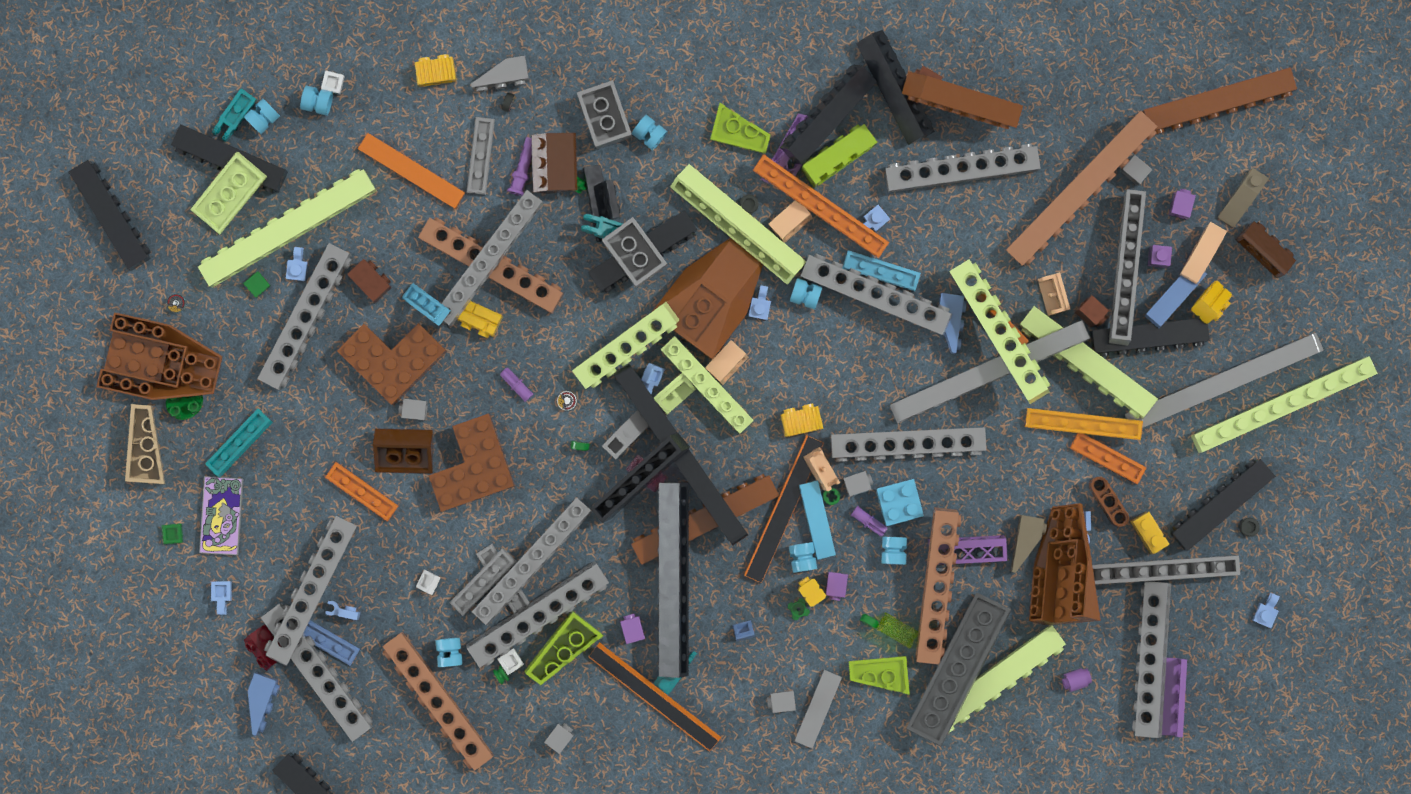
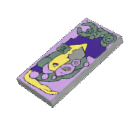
(221, 515)

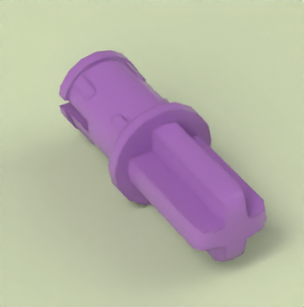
(516, 384)
(869, 521)

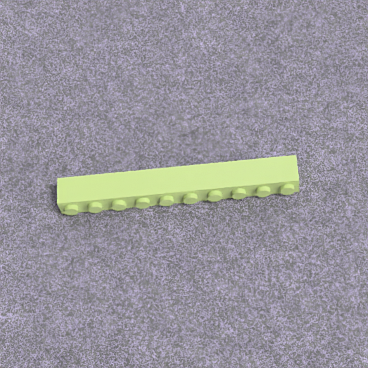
(287, 228)
(1284, 404)

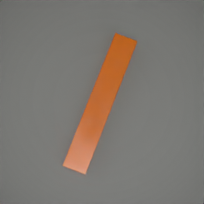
(411, 171)

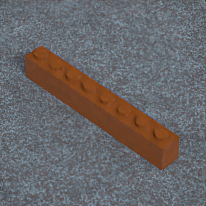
(1221, 100)
(701, 521)

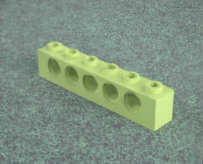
(585, 371)
(707, 385)

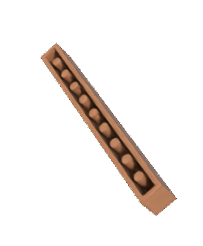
(1081, 188)

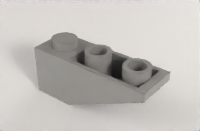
(507, 72)
(625, 435)

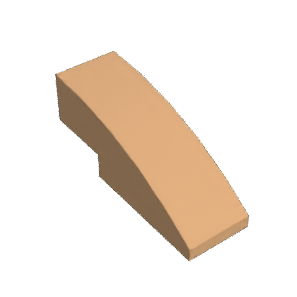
(1203, 252)

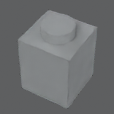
(1136, 170)
(413, 409)
(858, 483)
(781, 701)
(559, 737)

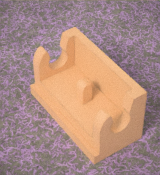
(790, 221)
(1053, 294)
(726, 362)
(821, 469)

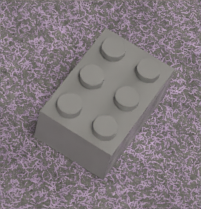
(604, 115)
(634, 252)

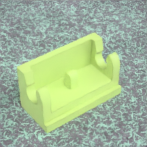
(674, 393)

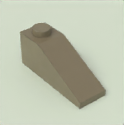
(1243, 197)
(1028, 535)

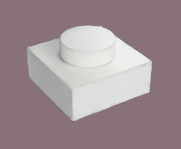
(333, 82)
(428, 582)
(510, 661)

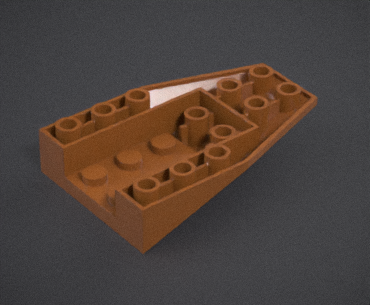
(714, 296)
(157, 361)
(1064, 571)

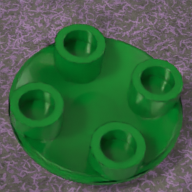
(184, 407)

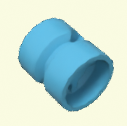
(316, 100)
(261, 116)
(649, 132)
(806, 293)
(894, 550)
(803, 557)
(448, 645)

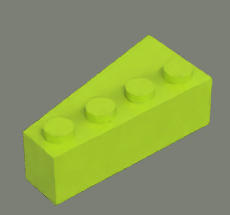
(838, 155)
(563, 646)

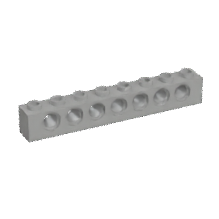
(1030, 164)
(331, 254)
(491, 255)
(1127, 267)
(811, 272)
(976, 435)
(346, 531)
(532, 561)
(1166, 569)
(525, 614)
(1158, 669)
(364, 721)

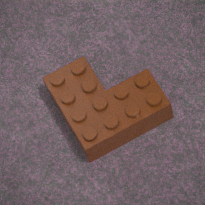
(392, 370)
(484, 466)

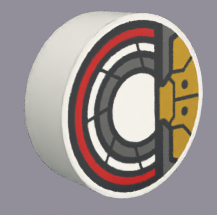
(566, 400)

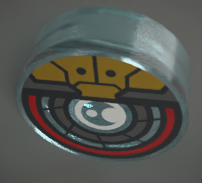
(176, 303)

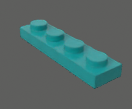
(238, 443)

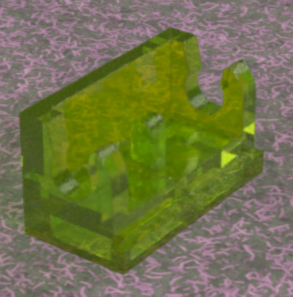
(897, 630)

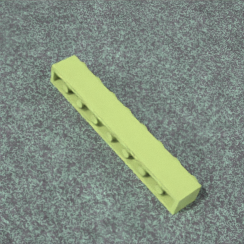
(738, 224)
(1093, 367)
(1010, 669)

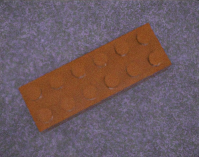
(961, 101)

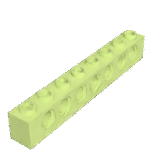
(1031, 391)

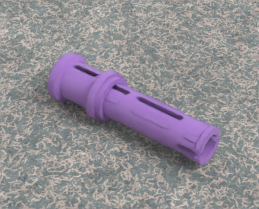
(520, 175)

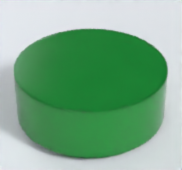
(578, 445)
(869, 621)

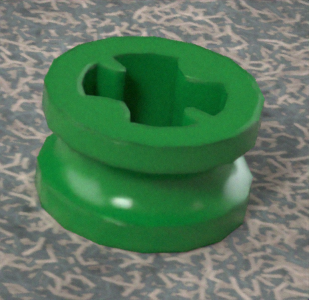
(826, 499)
(501, 675)

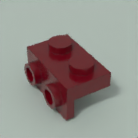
(256, 644)

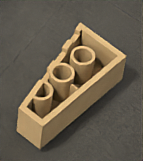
(143, 450)

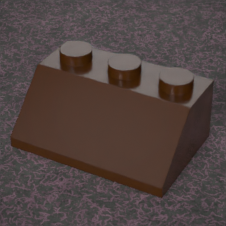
(554, 163)
(1266, 249)
(403, 450)

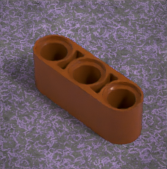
(1111, 511)

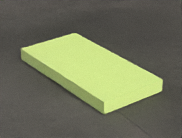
(228, 193)

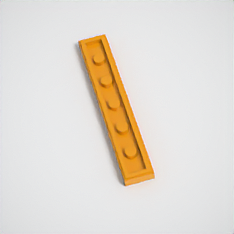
(1084, 424)

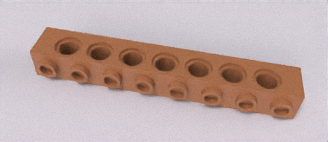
(548, 303)
(941, 517)
(448, 705)

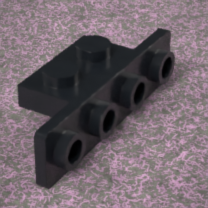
(600, 194)

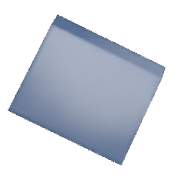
(743, 630)

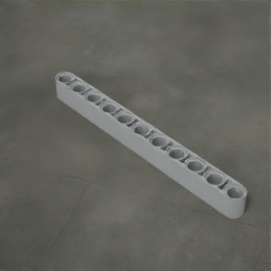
(986, 373)
(1231, 379)

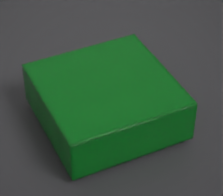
(257, 284)
(172, 533)

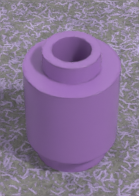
(1076, 679)

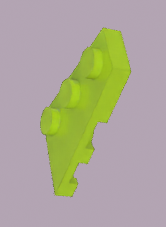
(738, 132)
(885, 673)

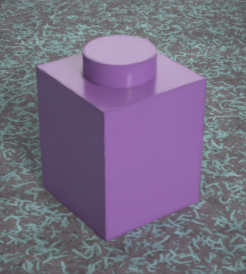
(1182, 204)
(1159, 256)
(836, 585)
(632, 628)

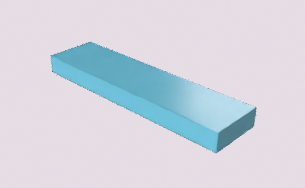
(882, 270)
(425, 304)
(817, 519)

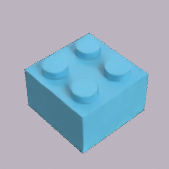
(899, 502)

